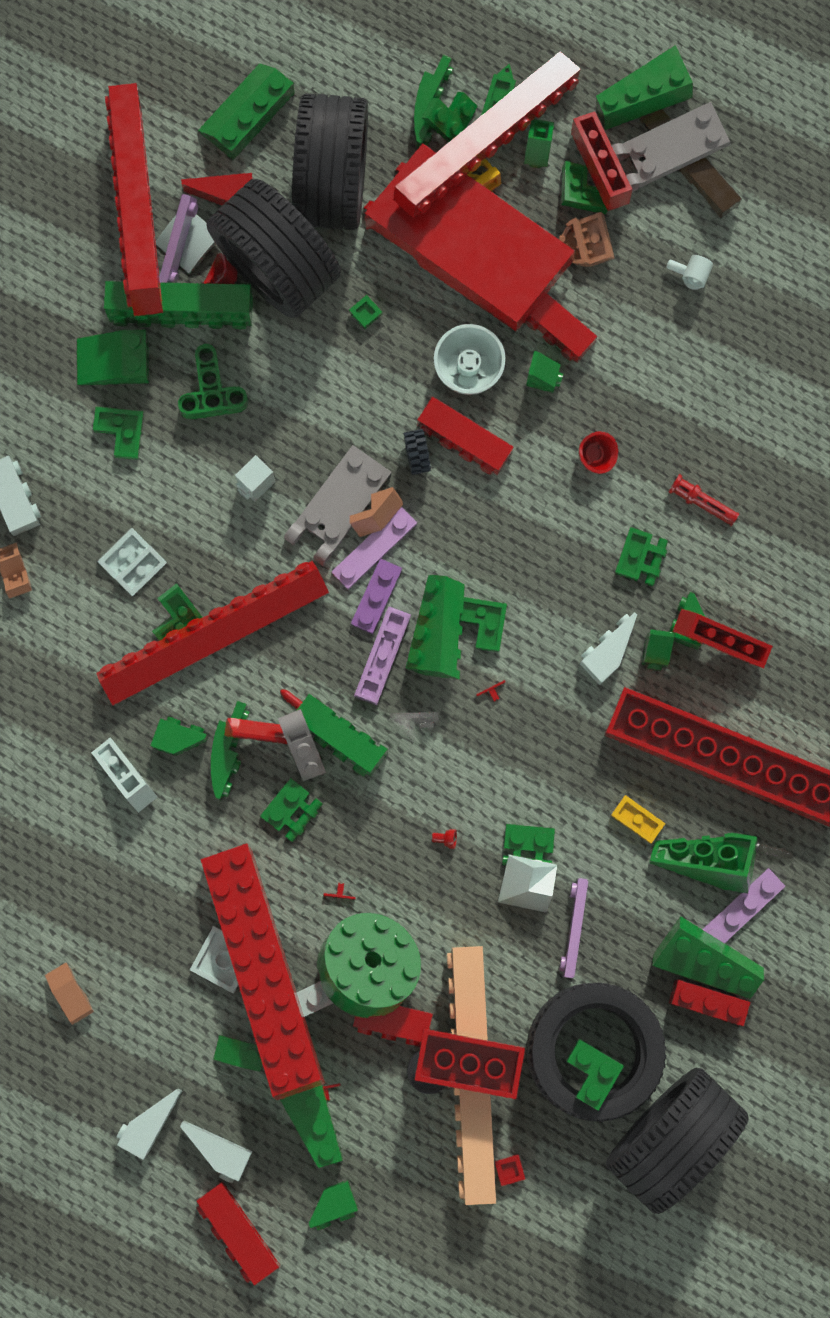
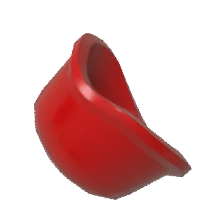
(221, 271)
(598, 452)

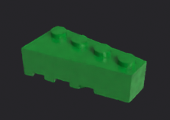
(646, 90)
(437, 629)
(342, 737)
(706, 959)
(314, 1124)

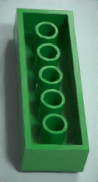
(186, 304)

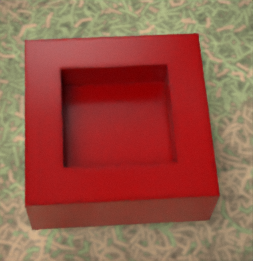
(509, 1170)

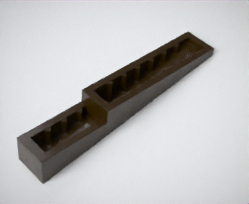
(701, 174)

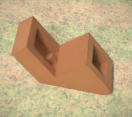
(383, 507)
(14, 571)
(68, 993)

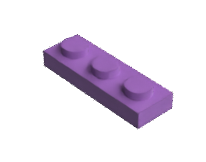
(376, 596)

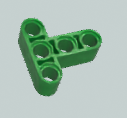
(212, 391)

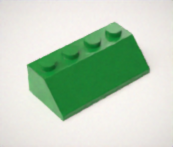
(247, 110)

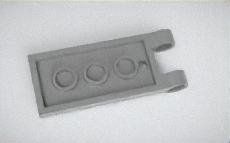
(673, 145)
(342, 495)

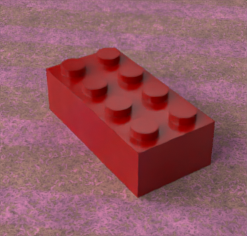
(469, 1063)

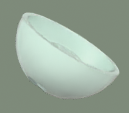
(478, 350)

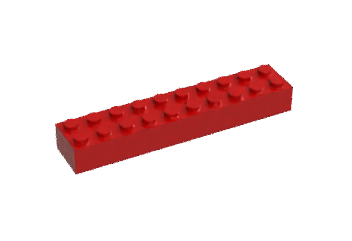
(133, 200)
(721, 755)
(262, 972)

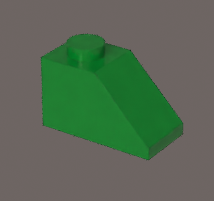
(539, 143)
(544, 373)
(657, 649)
(238, 1053)

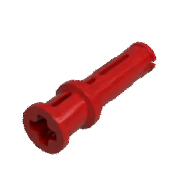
(729, 515)

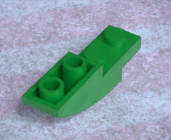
(429, 88)
(223, 760)

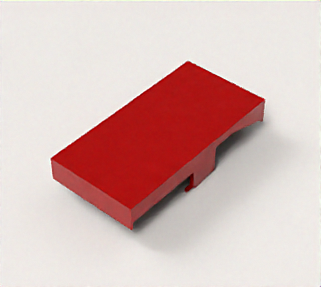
(474, 244)

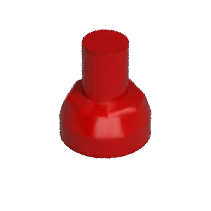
(446, 838)

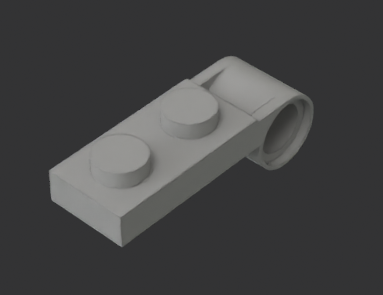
(301, 745)

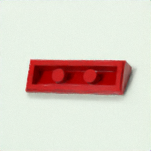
(254, 730)

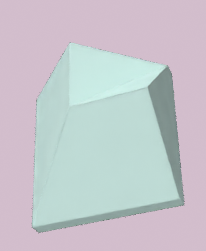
(528, 883)

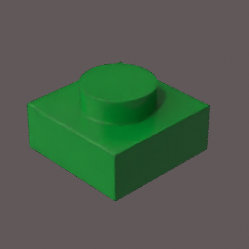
(365, 312)

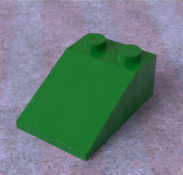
(113, 358)

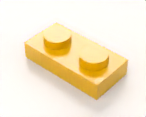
(637, 819)

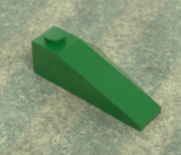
(716, 861)

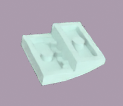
(196, 246)
(131, 561)

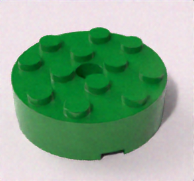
(392, 961)

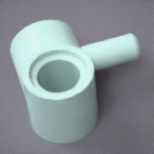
(695, 273)

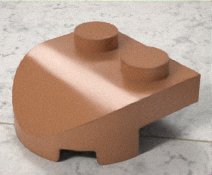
(589, 240)

